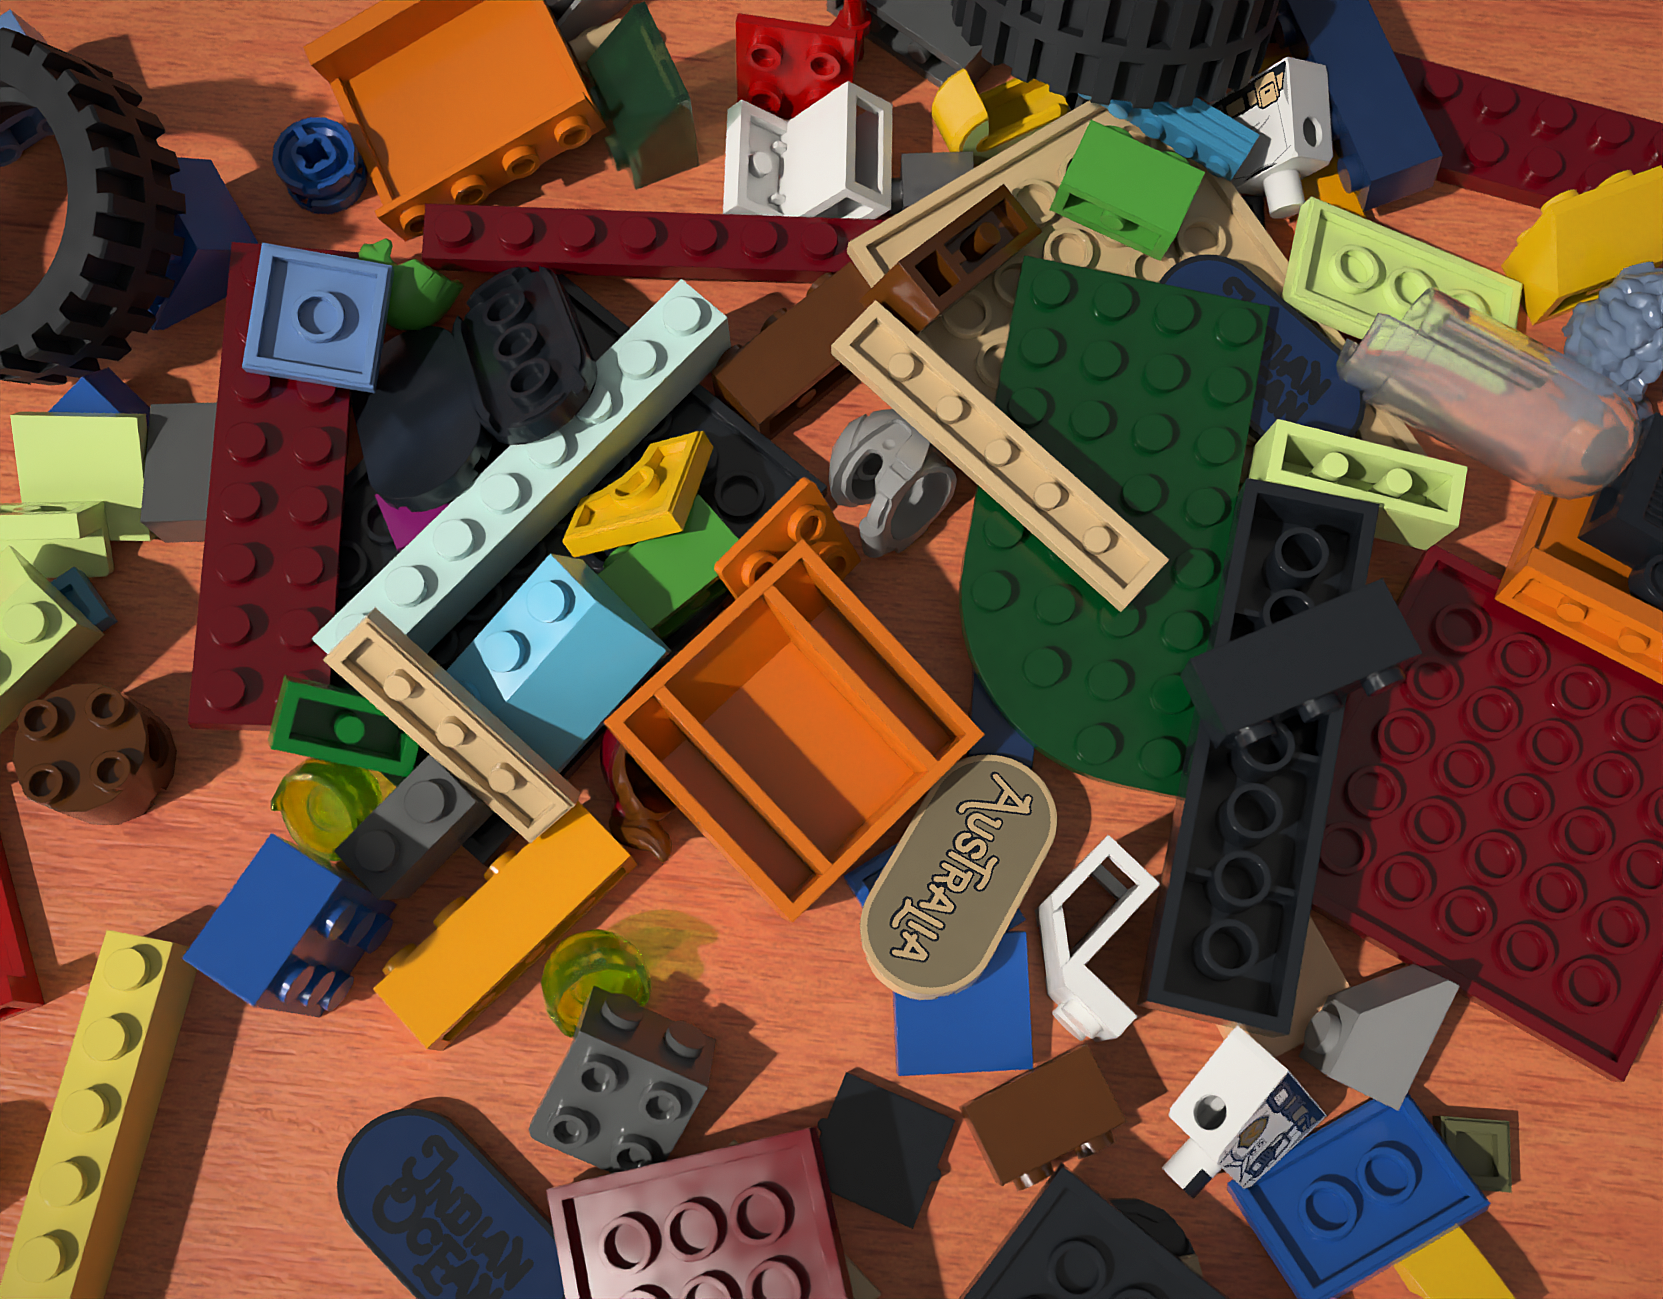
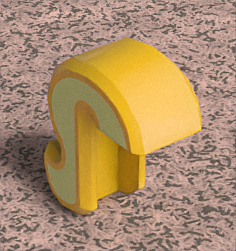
(994, 118)

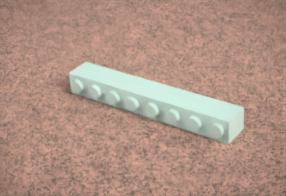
(543, 480)

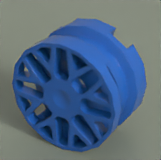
(331, 182)

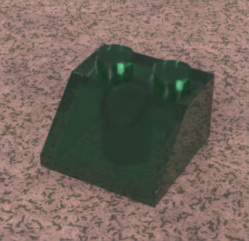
(642, 101)

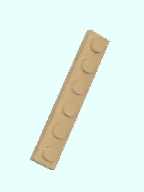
(998, 456)

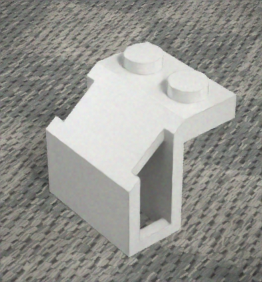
(813, 164)
(1083, 1000)

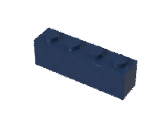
(1374, 116)

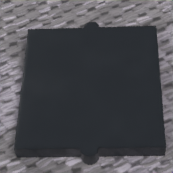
(882, 1149)

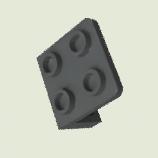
(624, 1085)

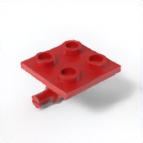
(794, 63)

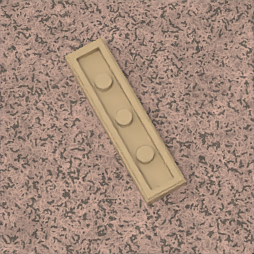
(452, 725)

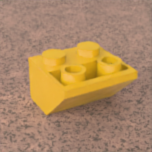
(1587, 242)

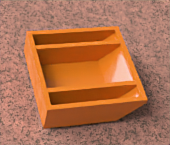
(793, 731)

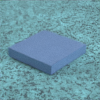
(318, 318)

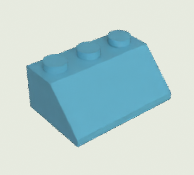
(559, 659)

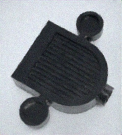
(1628, 516)

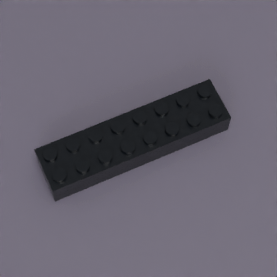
(1255, 818)

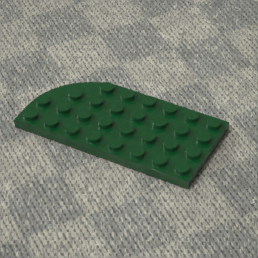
(1152, 411)

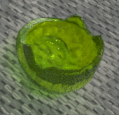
(325, 803)
(587, 961)

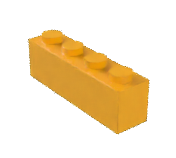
(502, 928)

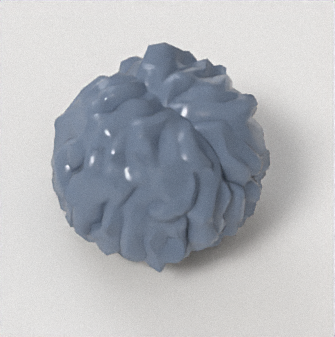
(1622, 332)

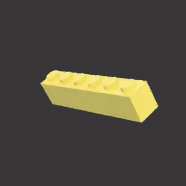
(100, 1121)

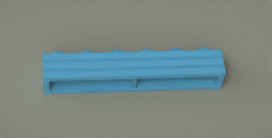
(1192, 132)

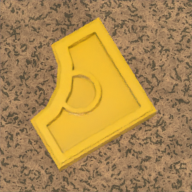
(645, 501)

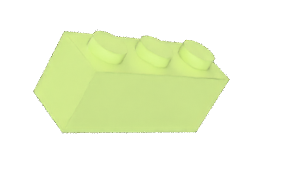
(1415, 492)

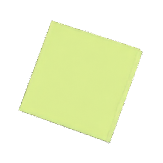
(85, 460)

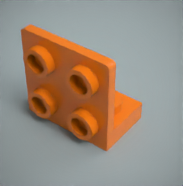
(796, 516)

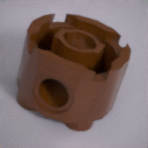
(93, 754)

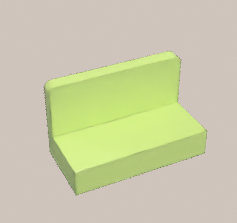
(59, 536)

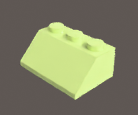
(38, 634)

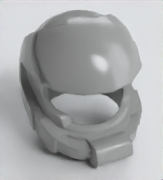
(897, 471)

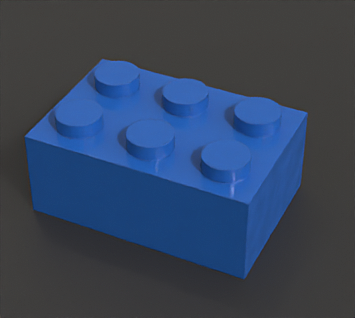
(291, 931)

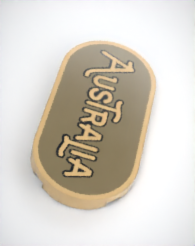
(957, 877)

